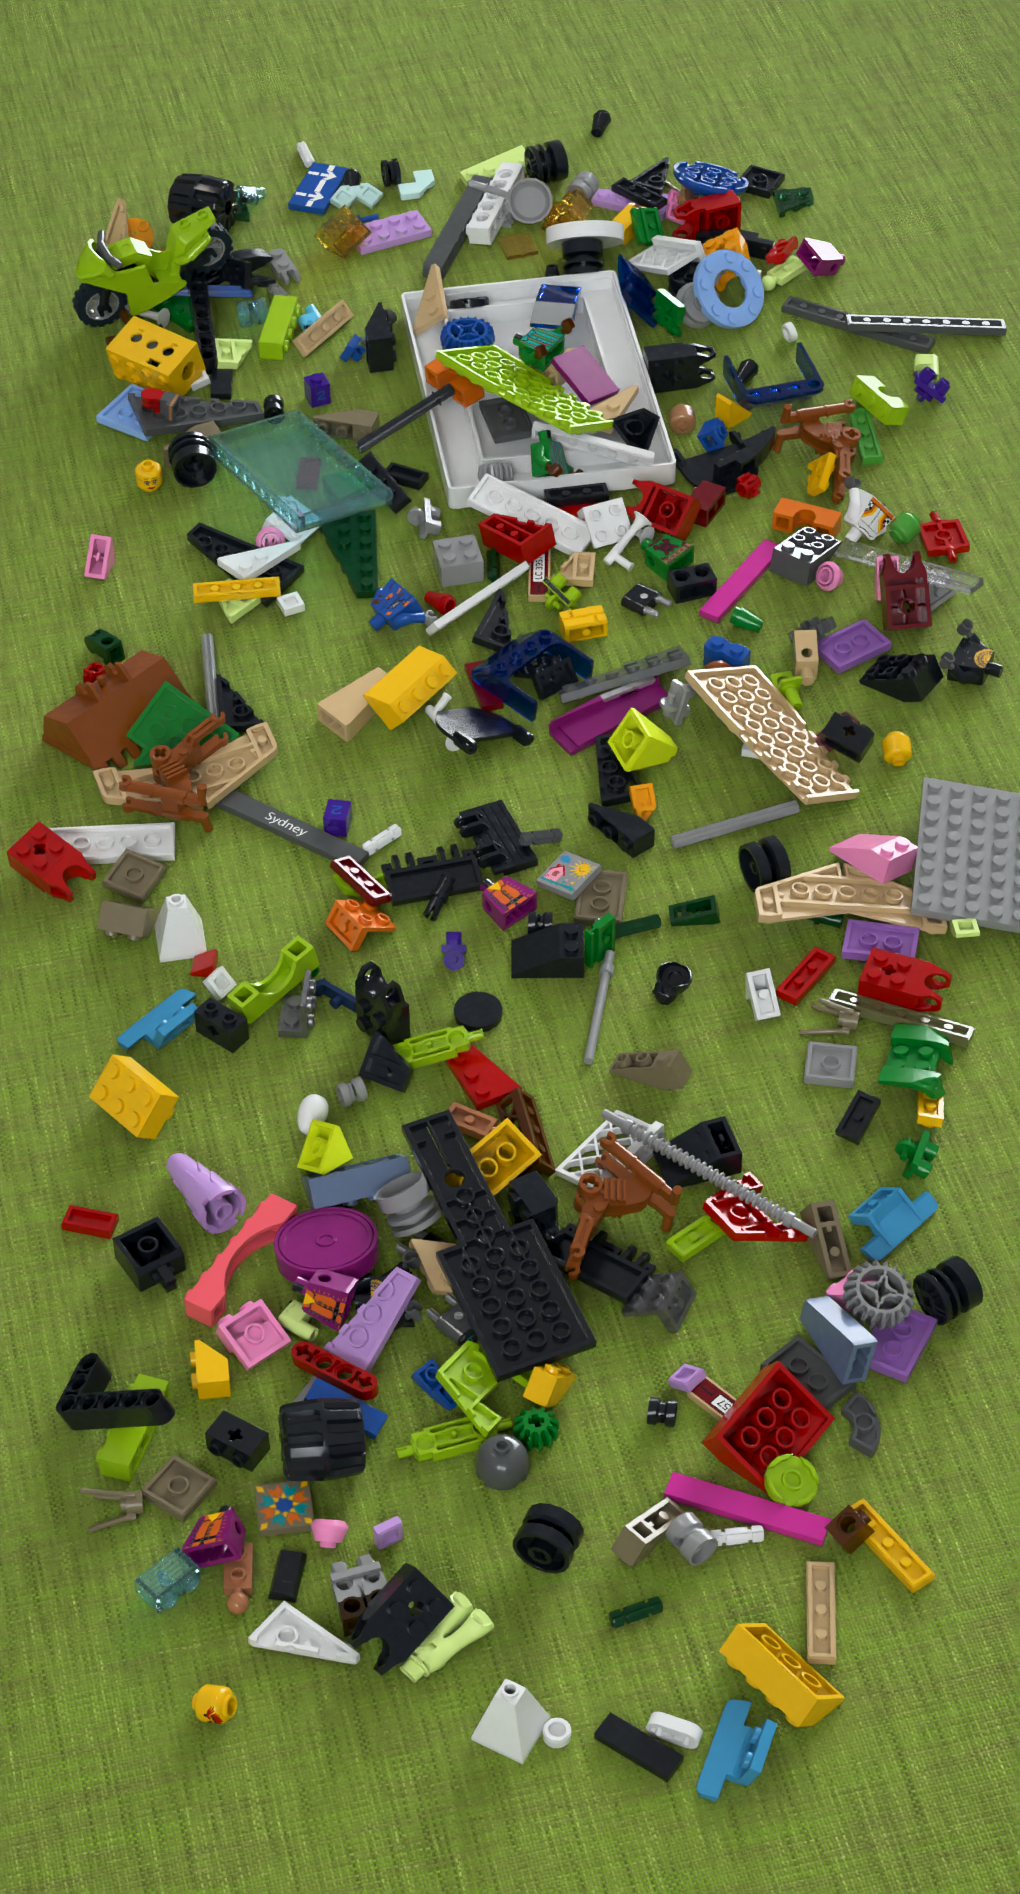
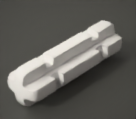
(305, 154)
(382, 839)
(739, 1535)

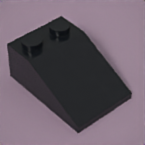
(549, 953)

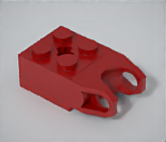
(708, 213)
(666, 509)
(48, 861)
(902, 981)

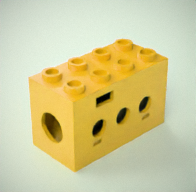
(155, 357)

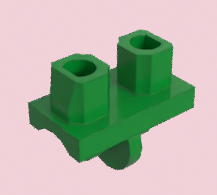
(914, 1152)

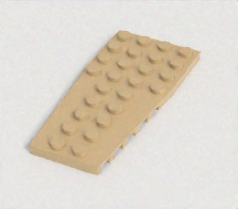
(772, 731)

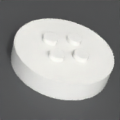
(609, 232)

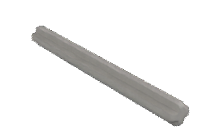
(210, 674)
(734, 824)

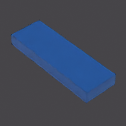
(372, 1417)

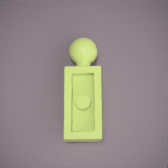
(783, 273)

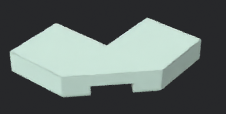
(422, 181)
(363, 193)

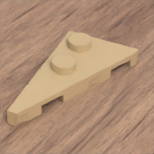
(118, 226)
(432, 304)
(617, 404)

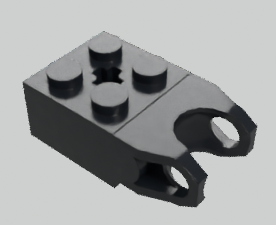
(678, 366)
(381, 1005)
(395, 1622)

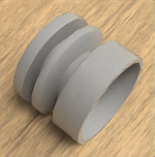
(408, 1204)

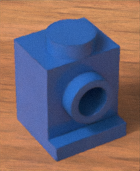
(717, 431)

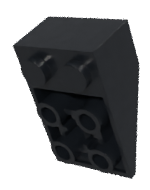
(380, 341)
(904, 676)
(711, 1143)

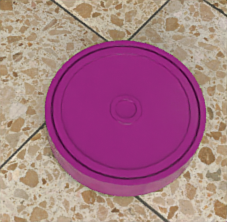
(327, 1240)

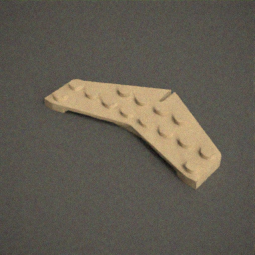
(220, 771)
(829, 893)

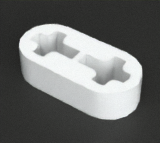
(674, 1730)

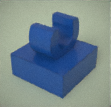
(353, 349)

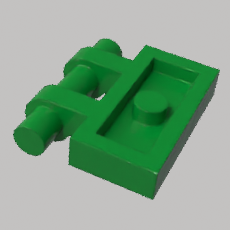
(669, 313)

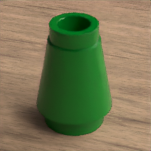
(746, 620)

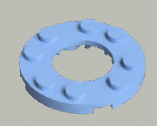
(711, 305)

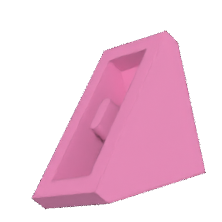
(99, 557)

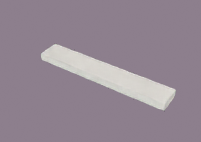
(597, 446)
(477, 598)

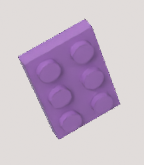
(852, 646)
(864, 935)
(902, 1346)

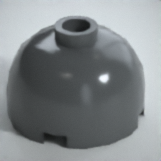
(502, 1462)

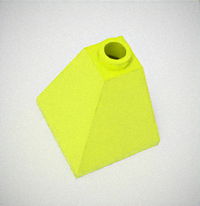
(640, 743)

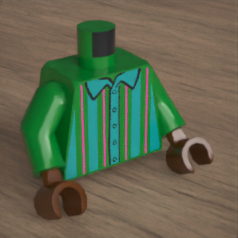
(542, 345)
(549, 457)

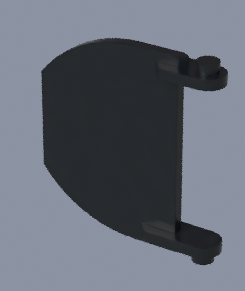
(702, 466)
(472, 725)

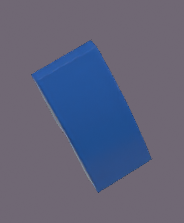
(427, 1381)

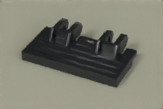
(495, 838)
(417, 881)
(604, 1267)

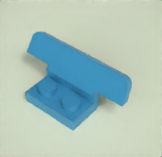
(162, 1022)
(891, 1218)
(736, 1751)

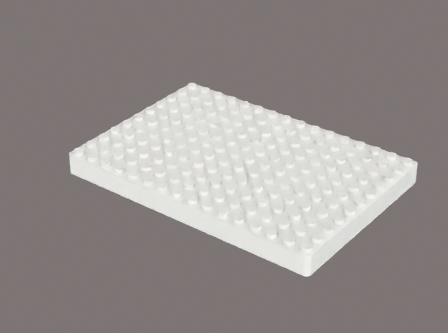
(605, 330)

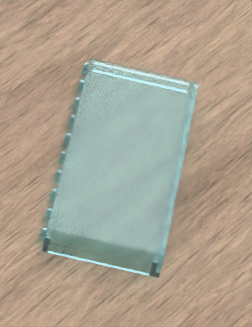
(299, 471)

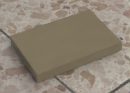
(602, 896)

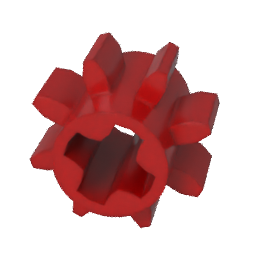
(748, 485)
(92, 671)

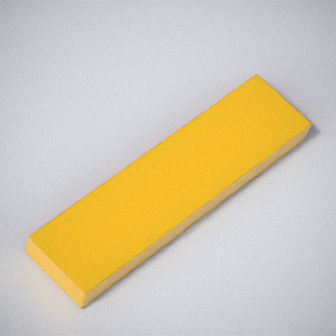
(236, 589)
(894, 1551)

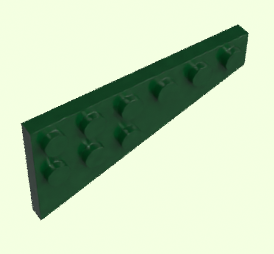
(355, 548)

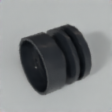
(547, 161)
(582, 256)
(192, 459)
(948, 1290)

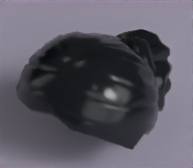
(671, 980)

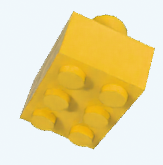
(134, 1097)

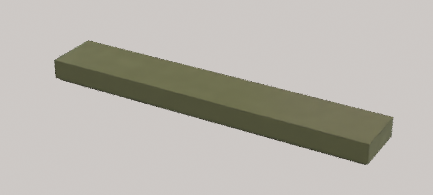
(893, 1014)

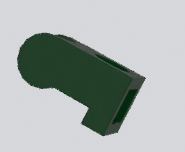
(105, 646)

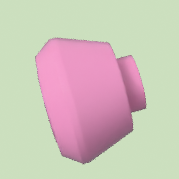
(270, 533)
(829, 576)
(329, 1532)

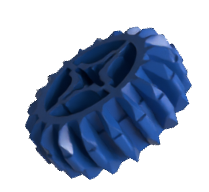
(466, 333)

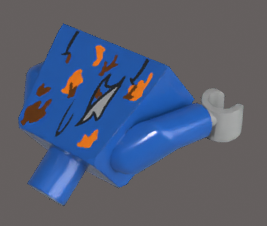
(397, 608)

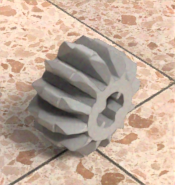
(501, 471)

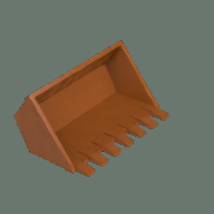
(100, 715)

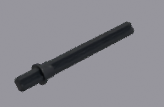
(405, 418)

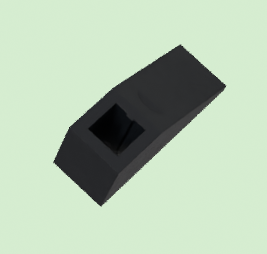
(624, 829)

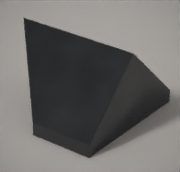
(637, 427)

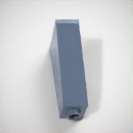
(839, 1338)

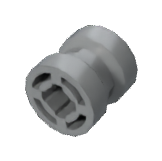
(351, 1092)

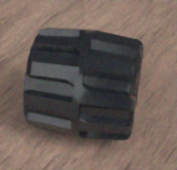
(197, 191)
(322, 1439)

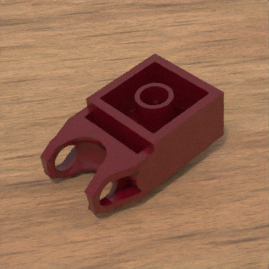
(907, 587)

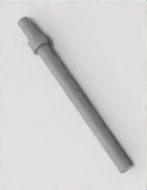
(606, 973)

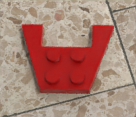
(744, 1222)

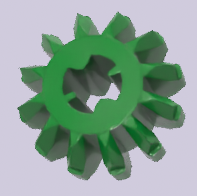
(536, 1428)

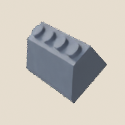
(354, 1181)

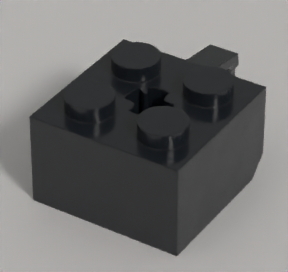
(533, 1199)
(150, 1255)

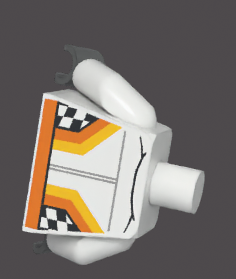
(864, 513)

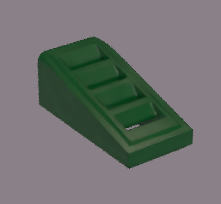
(708, 915)

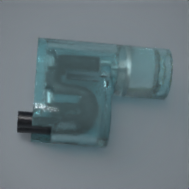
(250, 195)

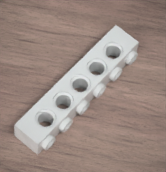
(493, 208)

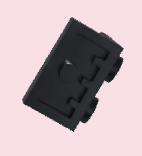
(240, 273)
(549, 674)

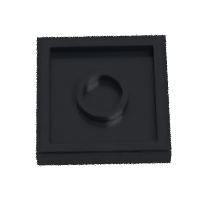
(762, 181)

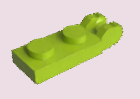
(694, 1238)

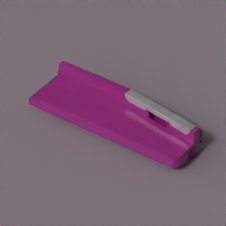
(604, 713)

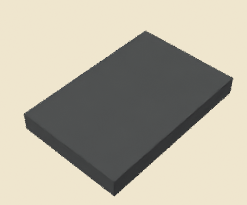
(505, 420)
(811, 1371)

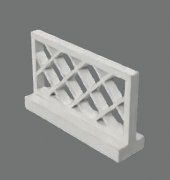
(668, 255)
(590, 1144)

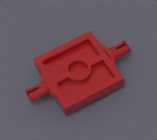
(943, 537)

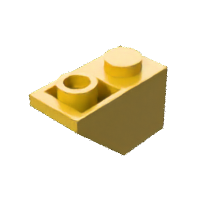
(211, 1374)
(549, 1384)

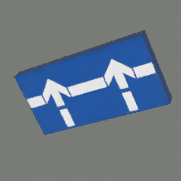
(317, 188)

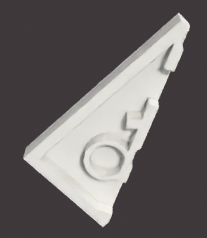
(255, 562)
(295, 1633)

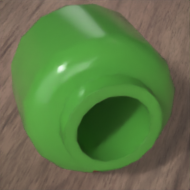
(905, 528)

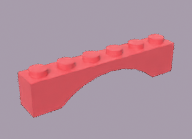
(208, 1297)

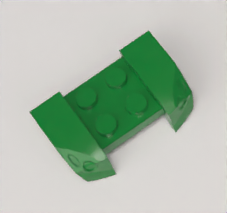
(916, 1058)

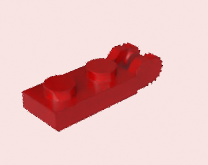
(781, 250)

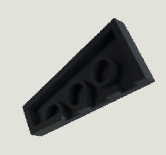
(612, 777)

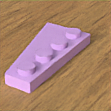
(607, 199)
(370, 1329)

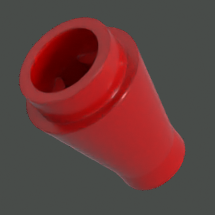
(440, 601)

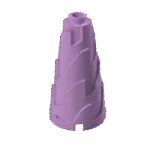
(206, 1193)

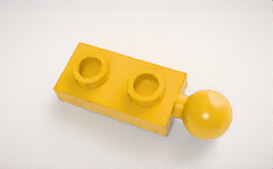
(929, 1111)

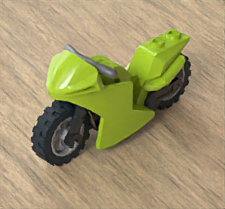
(143, 274)

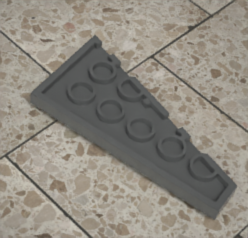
(195, 412)
(631, 672)

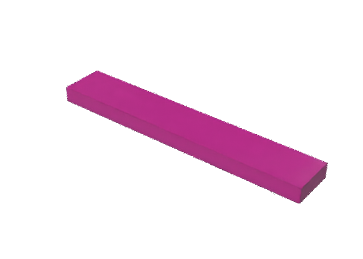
(738, 583)
(747, 1508)

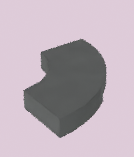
(864, 1423)

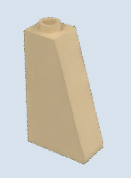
(347, 709)

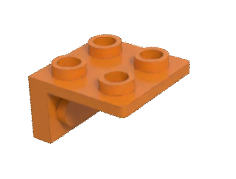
(353, 919)

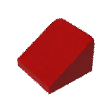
(204, 963)

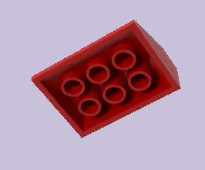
(767, 1421)

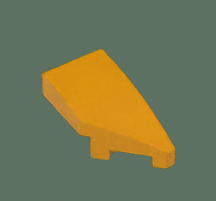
(642, 800)

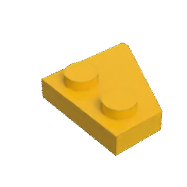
(821, 470)

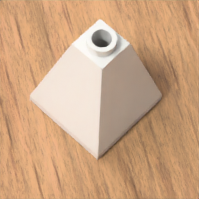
(179, 930)
(511, 1722)

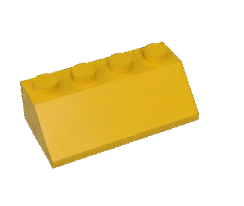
(409, 685)
(500, 1157)
(780, 1674)

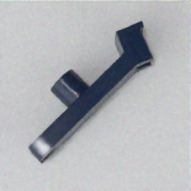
(337, 995)

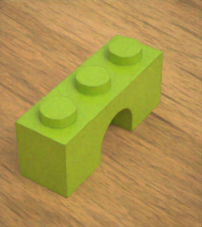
(869, 394)

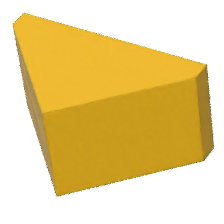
(729, 411)

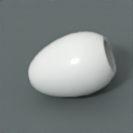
(311, 1108)

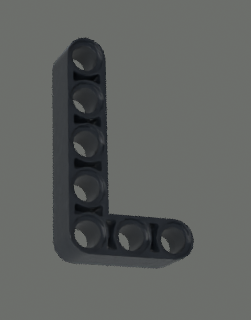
(88, 1407)

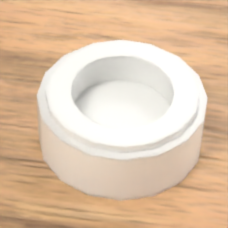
(789, 332)
(556, 1732)

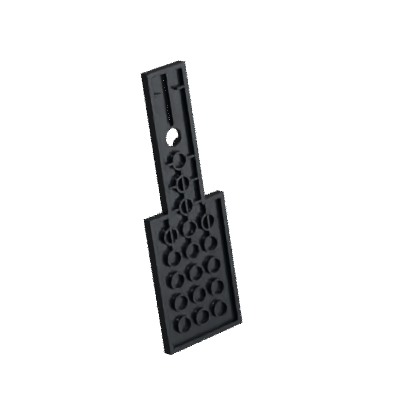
(496, 1270)

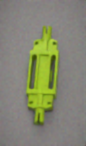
(437, 1045)
(447, 1440)

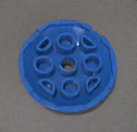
(708, 178)

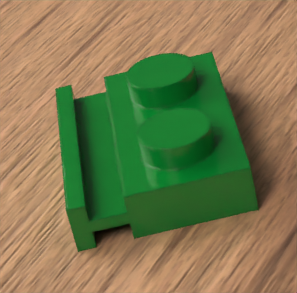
(646, 224)
(599, 940)

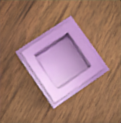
(687, 1378)
(388, 1532)

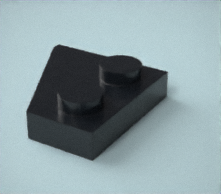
(385, 1064)

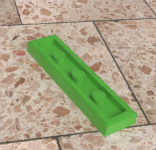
(868, 446)

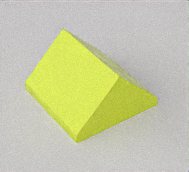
(324, 1148)

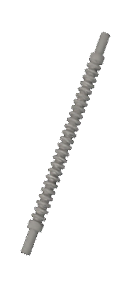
(788, 1218)

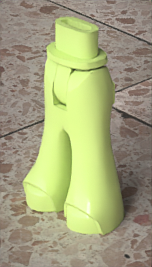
(451, 1635)

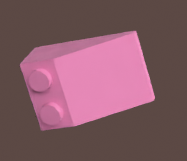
(878, 855)

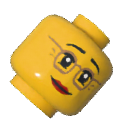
(148, 475)

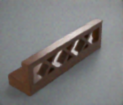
(530, 1126)

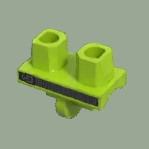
(555, 584)

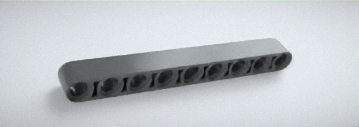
(454, 231)

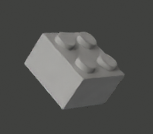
(458, 560)

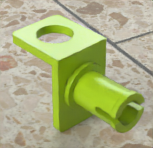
(788, 687)

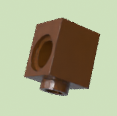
(840, 1524)

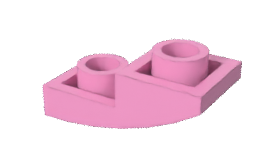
(672, 203)

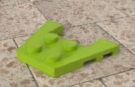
(470, 1381)

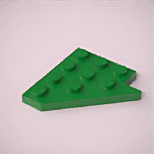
(168, 721)

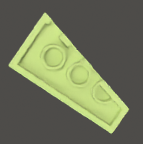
(490, 166)

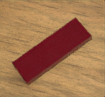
(485, 699)
(360, 881)

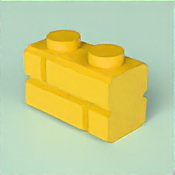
(583, 623)

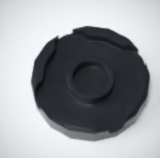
(469, 302)
(478, 1011)

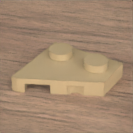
(579, 569)
(429, 1265)

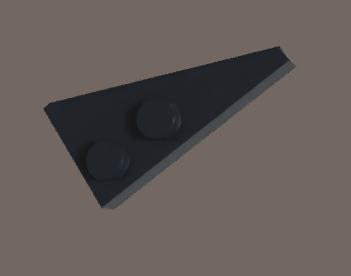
(654, 177)
(494, 627)
(237, 712)

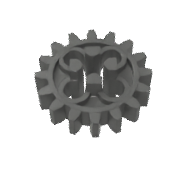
(820, 625)

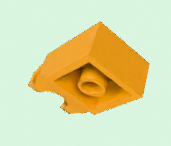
(728, 240)

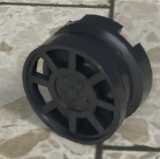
(390, 172)

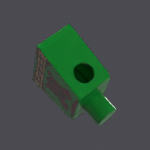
(667, 554)

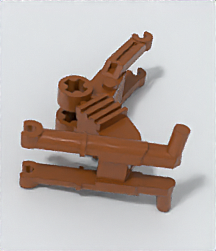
(823, 438)
(172, 773)
(617, 1196)

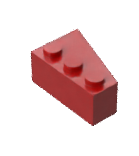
(515, 538)

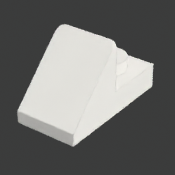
(761, 992)

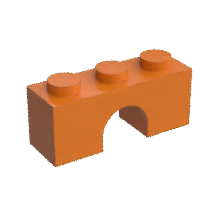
(465, 391)
(792, 514)

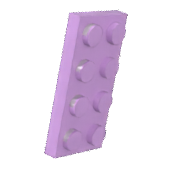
(394, 232)

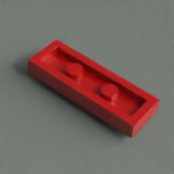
(805, 976)

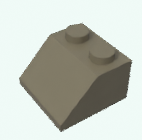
(127, 919)

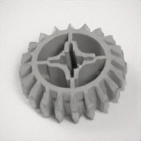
(864, 1297)

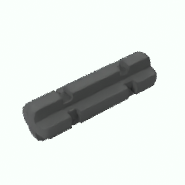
(540, 837)

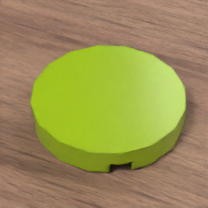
(791, 1481)

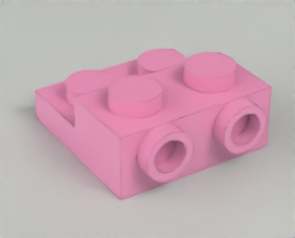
(252, 1334)

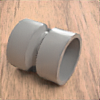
(585, 182)
(691, 1538)

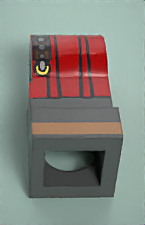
(160, 402)

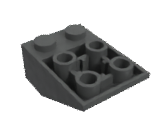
(803, 554)

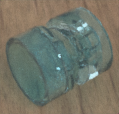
(252, 312)

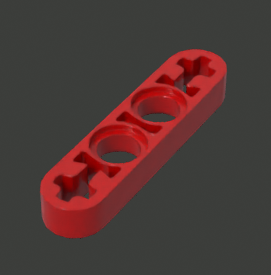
(336, 1368)

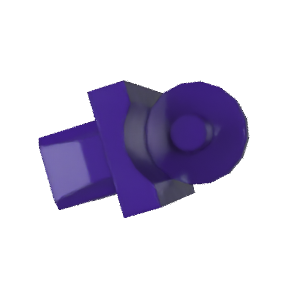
(927, 389)
(454, 951)

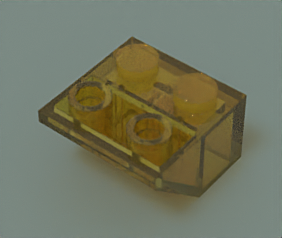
(572, 207)
(342, 232)

